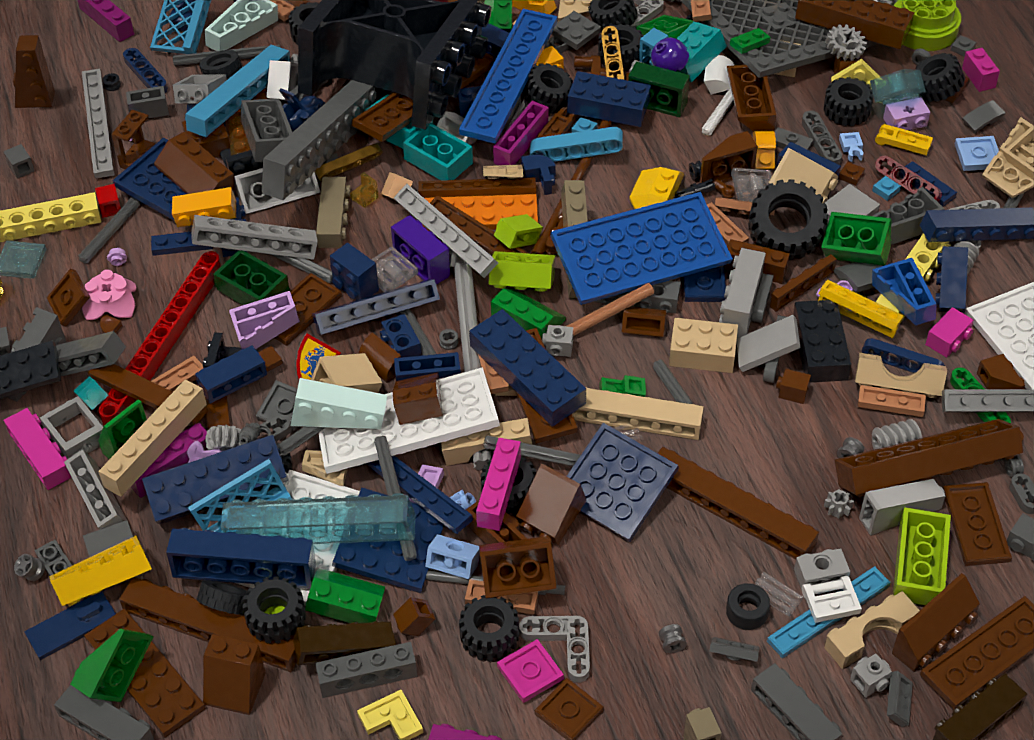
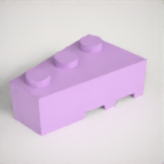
(264, 319)

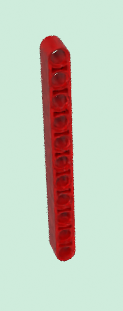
(165, 331)

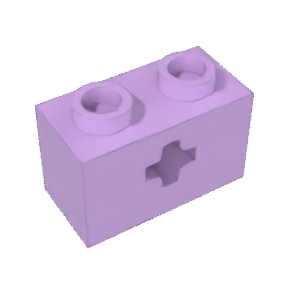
(907, 114)

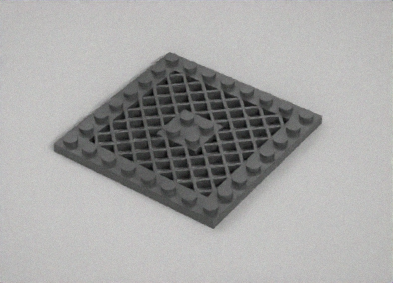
(777, 21)

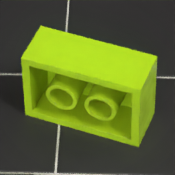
(523, 271)

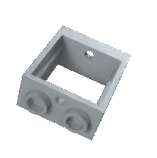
(196, 86)
(64, 413)

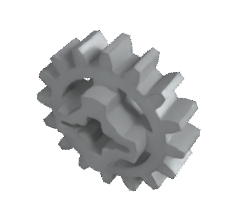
(845, 42)

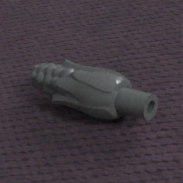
(249, 433)

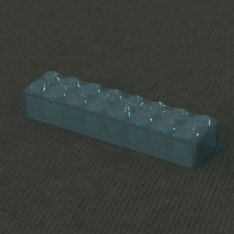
(324, 519)

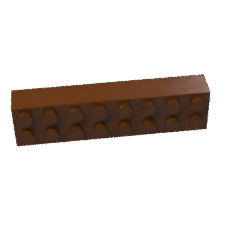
(929, 456)

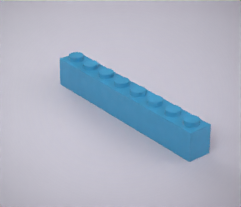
(227, 97)

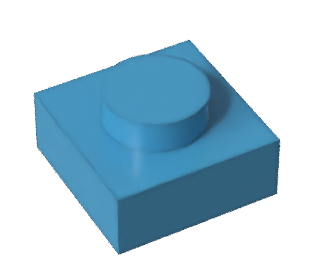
(584, 125)
(886, 188)

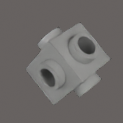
(558, 340)
(871, 675)

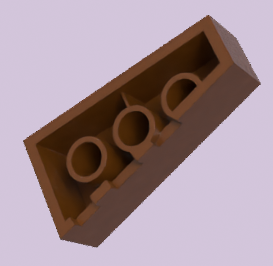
(32, 75)

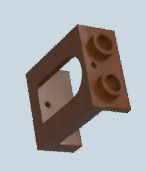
(128, 129)

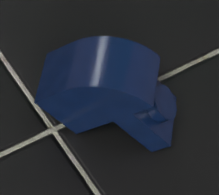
(541, 168)

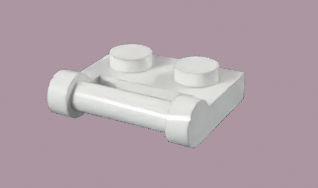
(834, 604)

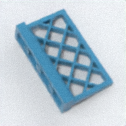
(192, 34)
(232, 489)

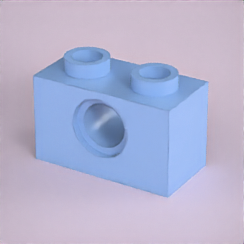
(452, 556)

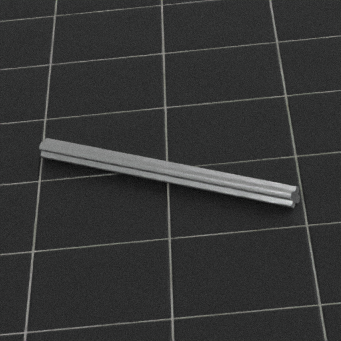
(467, 321)

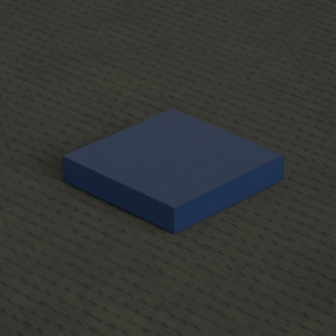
(705, 286)

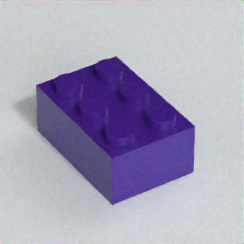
(421, 249)

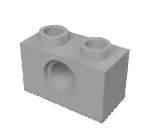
(830, 560)

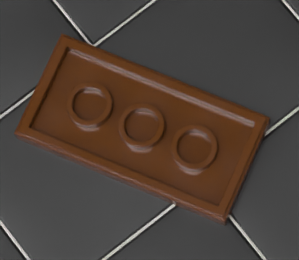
(309, 297)
(976, 524)

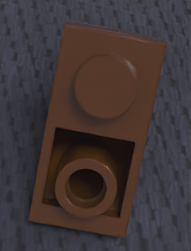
(999, 374)

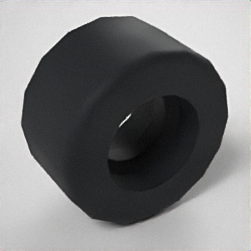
(744, 618)

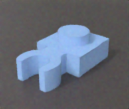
(852, 144)

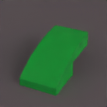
(629, 385)

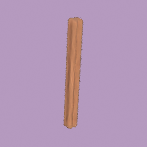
(611, 308)

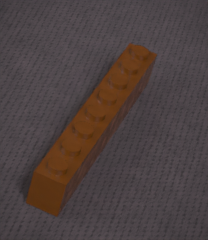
(740, 508)
(194, 619)

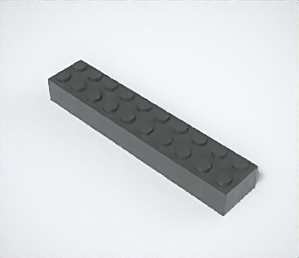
(315, 140)

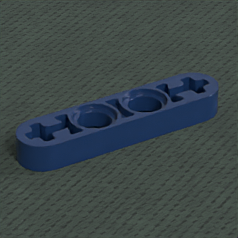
(142, 72)
(875, 346)

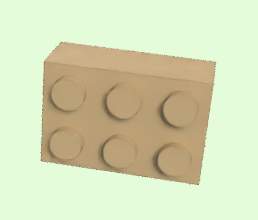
(703, 345)

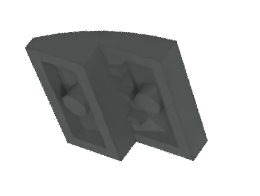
(857, 274)

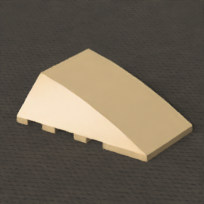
(1014, 164)

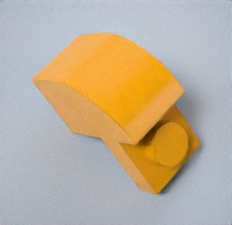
(766, 149)

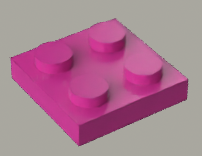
(530, 671)

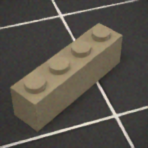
(332, 212)

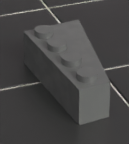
(908, 215)

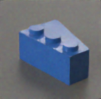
(906, 290)

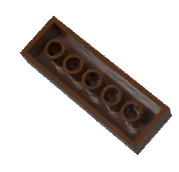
(874, 19)

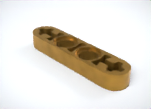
(615, 58)
(349, 161)

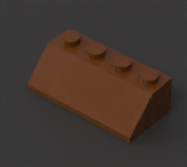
(752, 98)
(192, 166)
(936, 624)

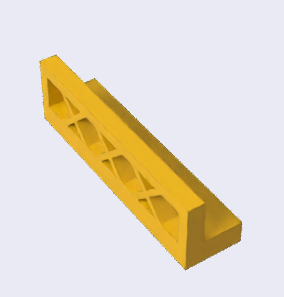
(862, 306)

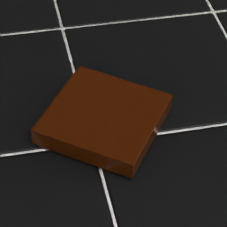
(68, 297)
(569, 710)

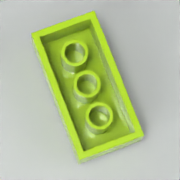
(922, 555)

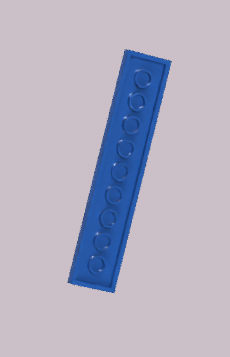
(508, 76)

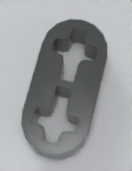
(1020, 494)

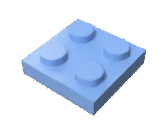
(976, 152)

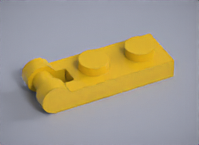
(903, 139)

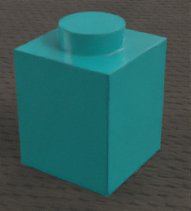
(90, 393)

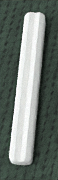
(718, 114)

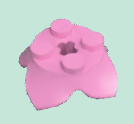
(109, 294)

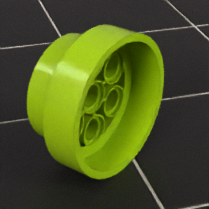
(933, 24)

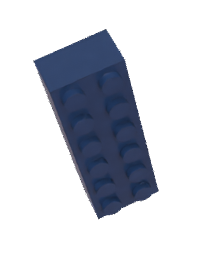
(527, 367)
(182, 486)
(240, 557)

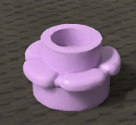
(117, 256)

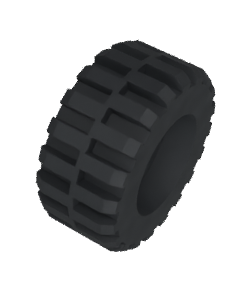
(792, 196)

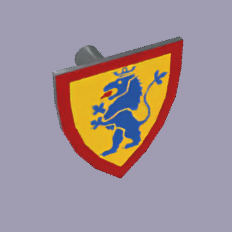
(308, 355)

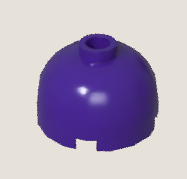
(670, 54)

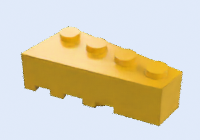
(100, 571)

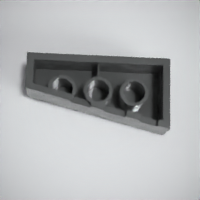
(42, 329)

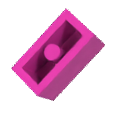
(980, 69)
(950, 332)

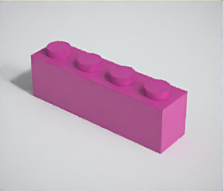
(37, 448)
(498, 484)

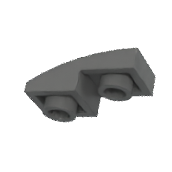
(983, 115)
(53, 557)

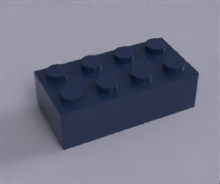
(608, 98)

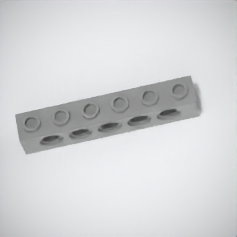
(254, 237)

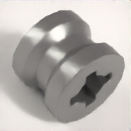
(850, 447)
(29, 567)
(672, 638)

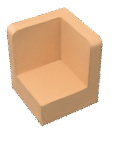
(394, 184)

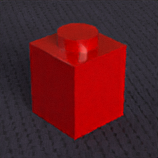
(108, 200)

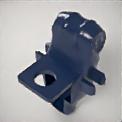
(299, 111)

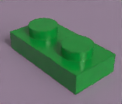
(750, 40)

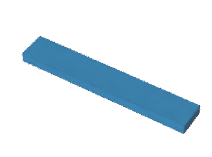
(804, 628)

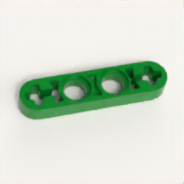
(971, 383)

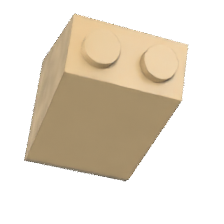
(802, 169)
(348, 371)

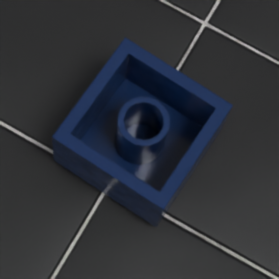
(354, 272)

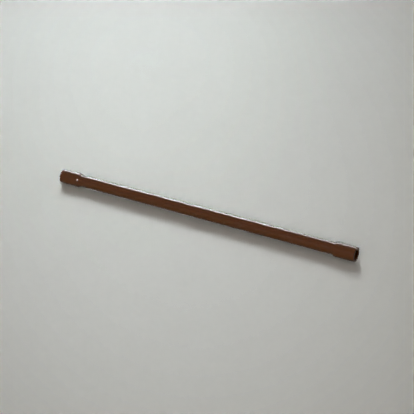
(540, 247)

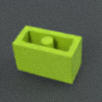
(518, 231)

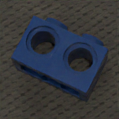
(401, 336)

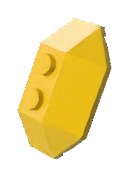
(655, 186)

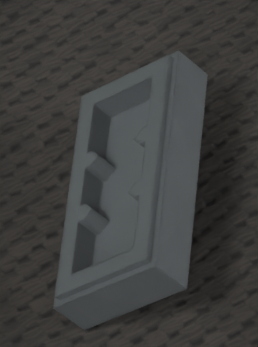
(784, 137)
(734, 650)
(899, 698)

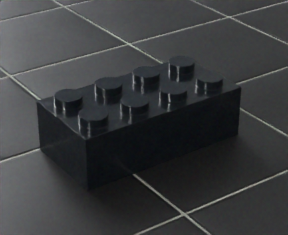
(822, 341)

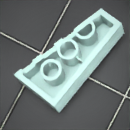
(240, 22)
(337, 406)

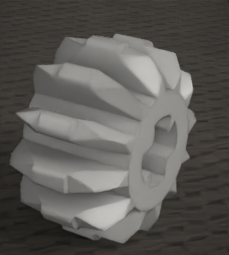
(222, 437)

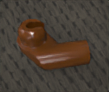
(727, 191)

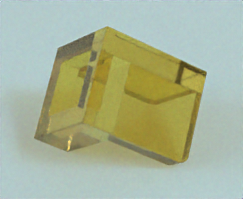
(366, 192)

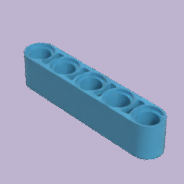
(578, 144)

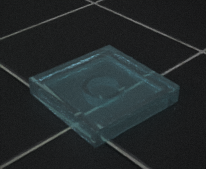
(21, 259)

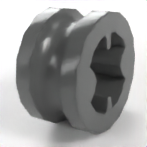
(446, 335)
(1014, 466)

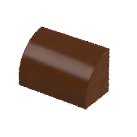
(644, 321)
(380, 356)

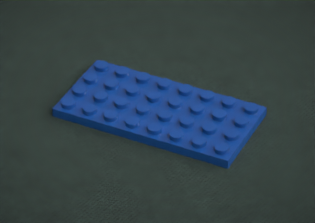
(640, 247)

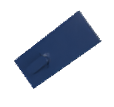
(69, 625)

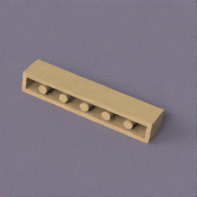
(642, 412)
(152, 438)

